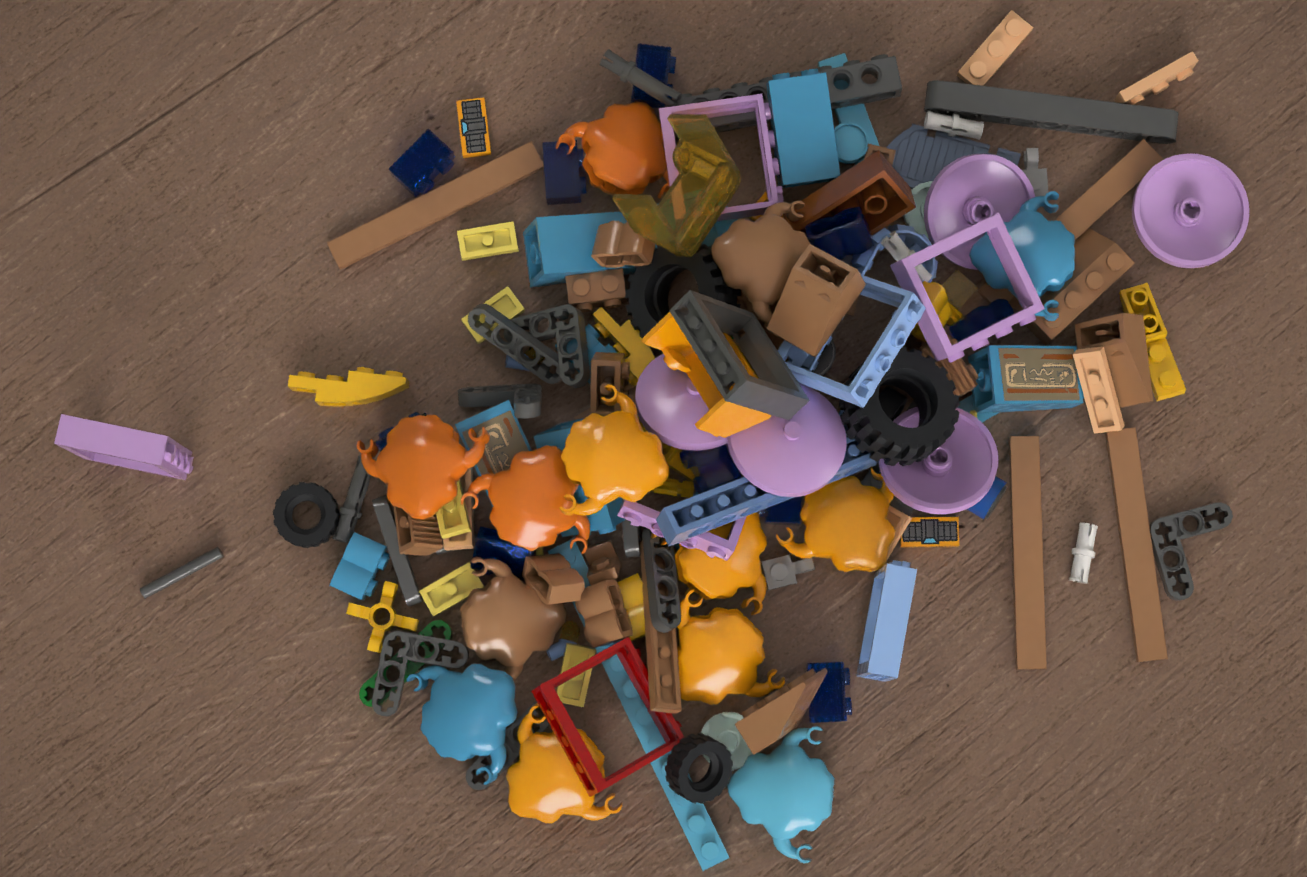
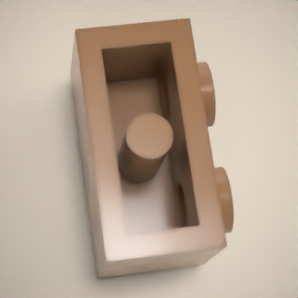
(596, 290)
(605, 370)

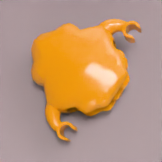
(612, 457)
(846, 525)
(722, 578)
(719, 655)
(544, 780)

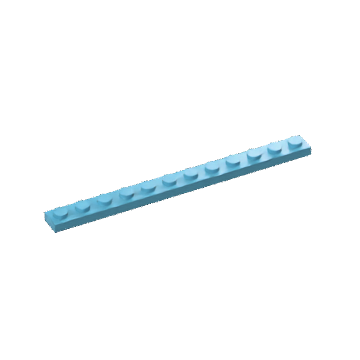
(691, 816)

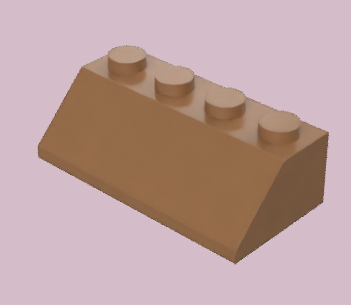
(1097, 267)

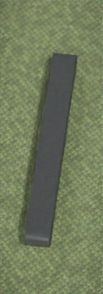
(1052, 112)

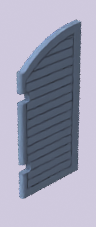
(923, 157)

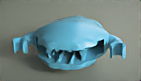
(784, 791)

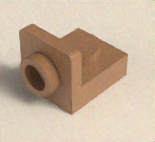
(602, 562)

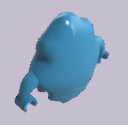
(1042, 245)
(468, 713)

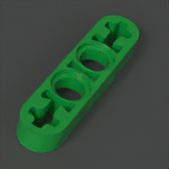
(413, 667)

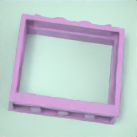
(766, 140)
(930, 324)
(124, 447)
(707, 542)

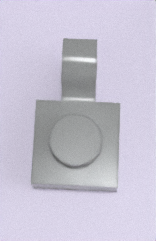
(1036, 176)
(781, 571)

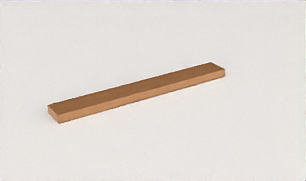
(1097, 200)
(435, 205)
(1136, 545)
(1027, 553)

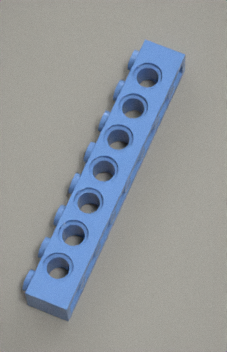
(737, 500)

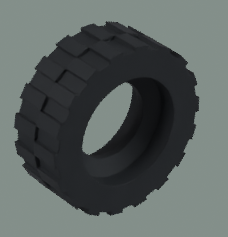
(284, 510)
(681, 759)

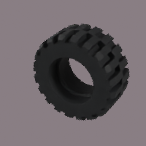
(652, 282)
(935, 403)

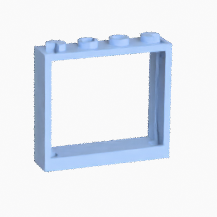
(880, 358)
(887, 621)

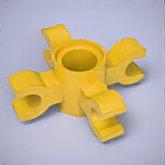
(378, 633)

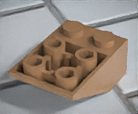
(815, 300)
(1125, 351)
(779, 712)

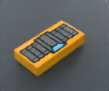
(473, 127)
(931, 532)

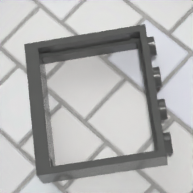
(703, 322)

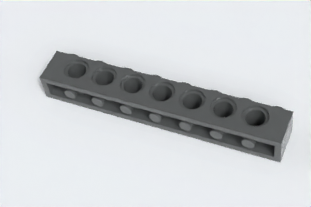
(881, 66)

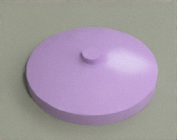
(969, 193)
(1190, 210)
(671, 407)
(792, 454)
(952, 475)

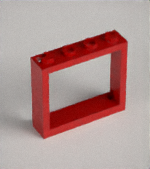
(569, 736)

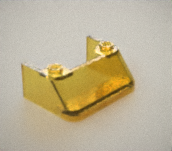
(696, 196)

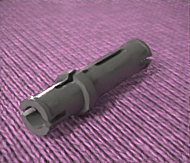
(631, 73)
(353, 503)

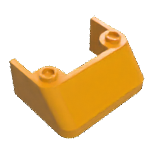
(723, 416)

